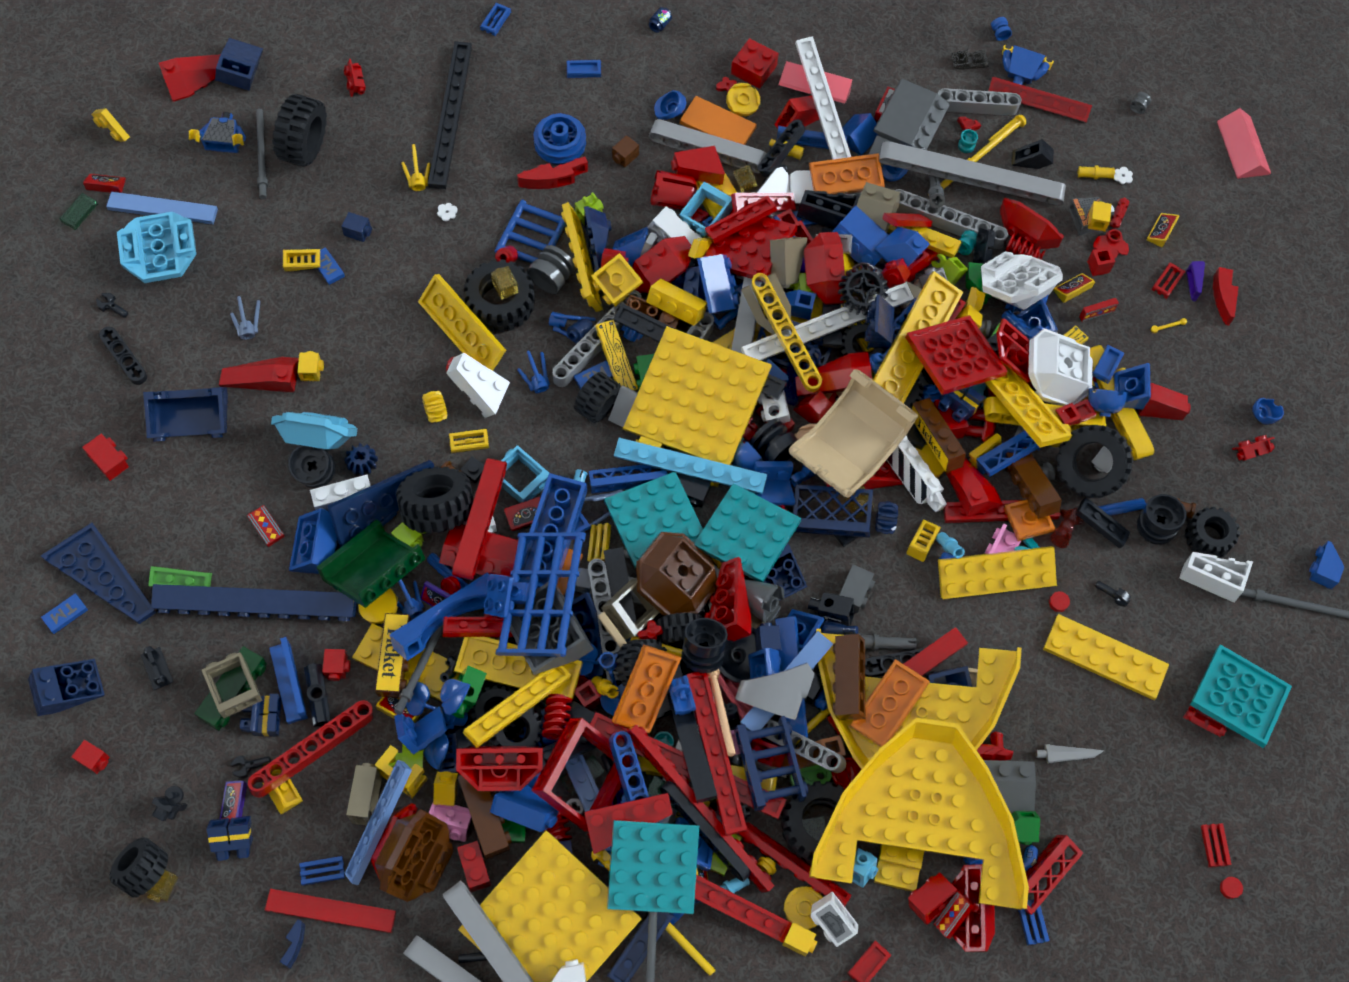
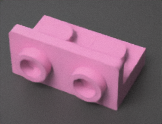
(1003, 542)
(456, 817)

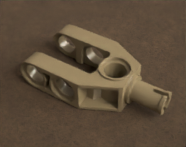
(755, 308)

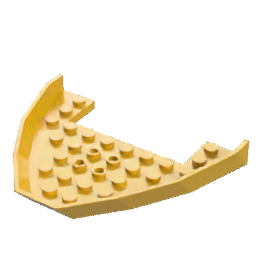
(970, 707)
(932, 796)

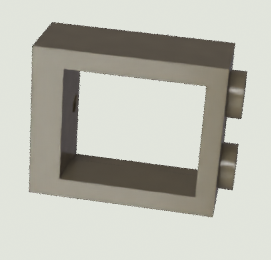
(621, 619)
(239, 702)
(364, 793)

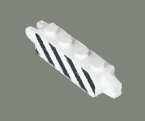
(916, 475)

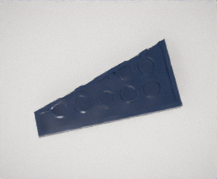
(364, 507)
(96, 567)

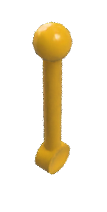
(1154, 329)

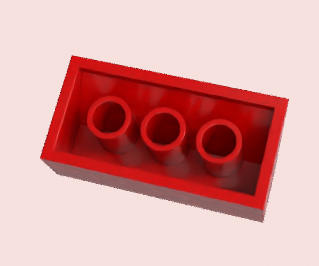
(496, 556)

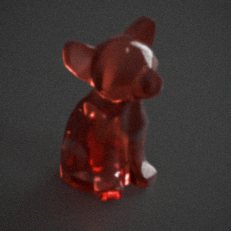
(1062, 534)

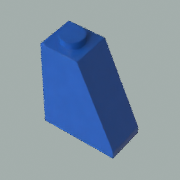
(525, 809)

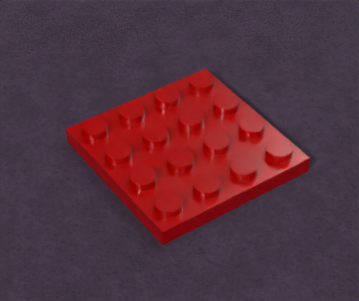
(751, 246)
(956, 354)

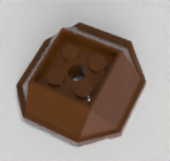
(662, 583)
(414, 856)

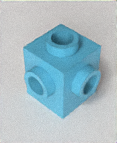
(864, 867)

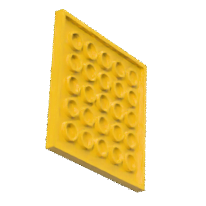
(697, 397)
(555, 912)

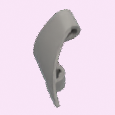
(778, 692)

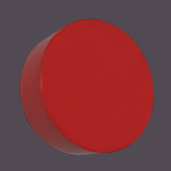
(450, 585)
(1059, 601)
(1231, 887)

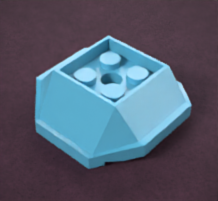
(145, 235)
(314, 429)

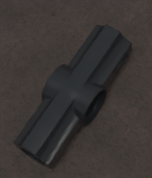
(316, 683)

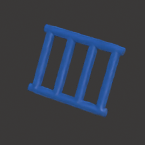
(508, 234)

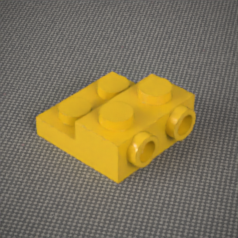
(616, 280)
(899, 867)

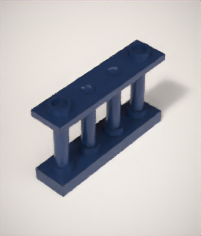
(754, 776)

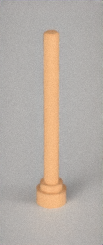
(713, 678)

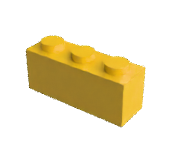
(677, 302)

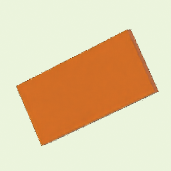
(717, 121)
(846, 174)
(646, 688)
(890, 703)

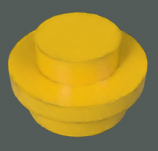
(767, 865)

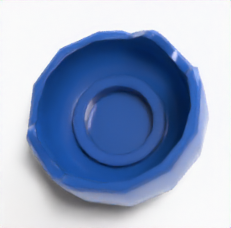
(1266, 411)

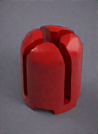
(672, 190)

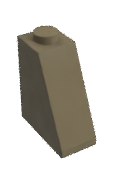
(787, 259)

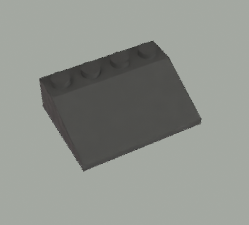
(911, 115)
(576, 642)
(1016, 783)

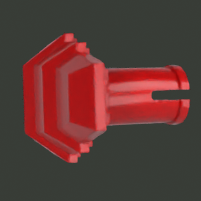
(984, 432)
(995, 750)

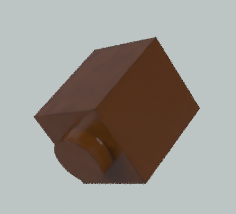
(625, 151)

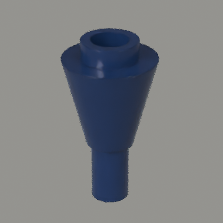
(836, 628)

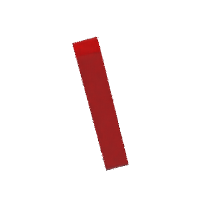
(479, 519)
(305, 757)

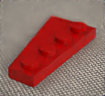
(641, 810)

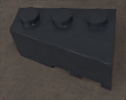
(826, 208)

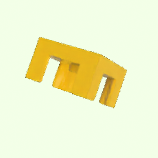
(415, 779)

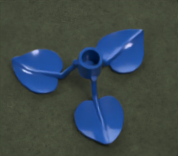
(607, 662)
(452, 696)

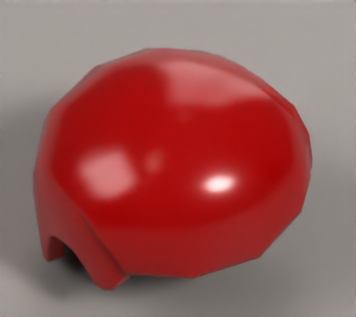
(847, 775)

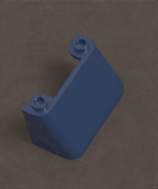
(186, 413)

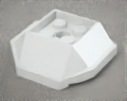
(1019, 279)
(1059, 368)

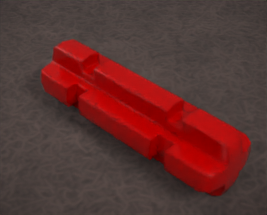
(1119, 213)

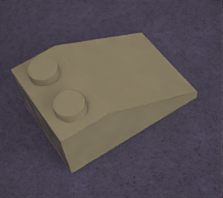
(878, 200)

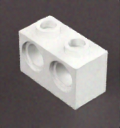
(771, 404)

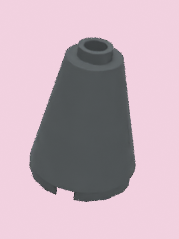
(764, 599)

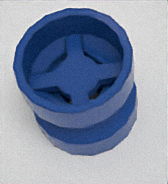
(1001, 28)

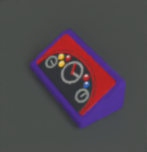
(432, 594)
(233, 799)

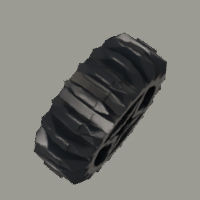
(863, 275)

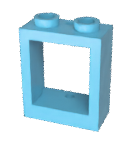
(713, 194)
(535, 486)

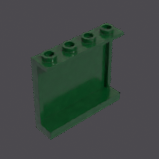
(369, 564)

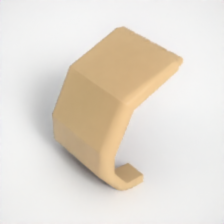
(855, 435)

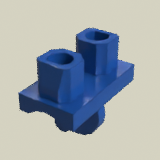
(681, 696)

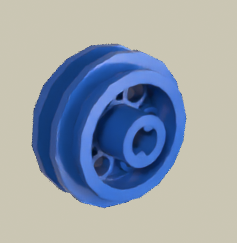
(559, 130)

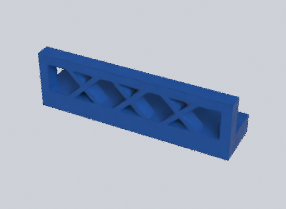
(995, 459)
(625, 481)
(288, 682)

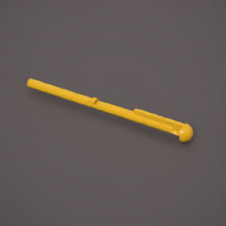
(1019, 120)
(604, 857)

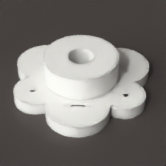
(1123, 175)
(443, 209)

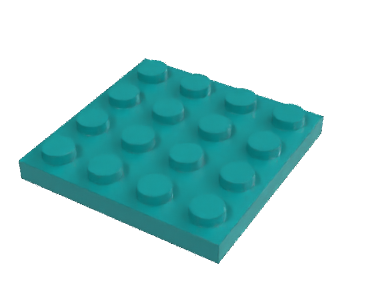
(652, 509)
(749, 530)
(1241, 696)
(653, 867)

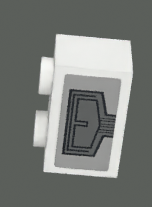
(834, 919)

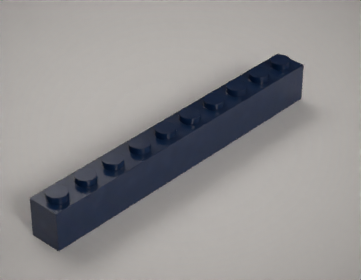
(252, 601)

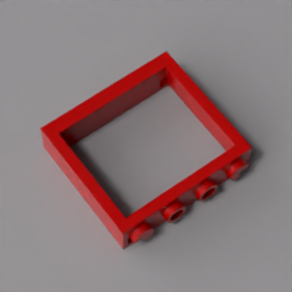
(559, 758)

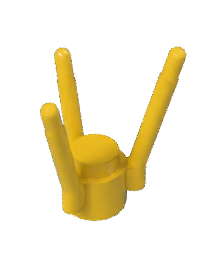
(417, 181)

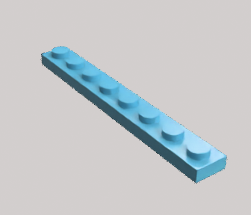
(690, 465)

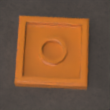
(1025, 522)

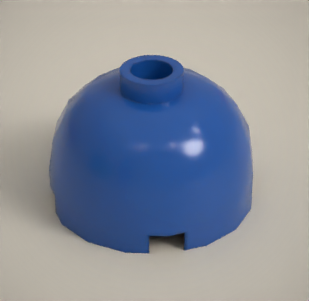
(1106, 401)
(745, 456)

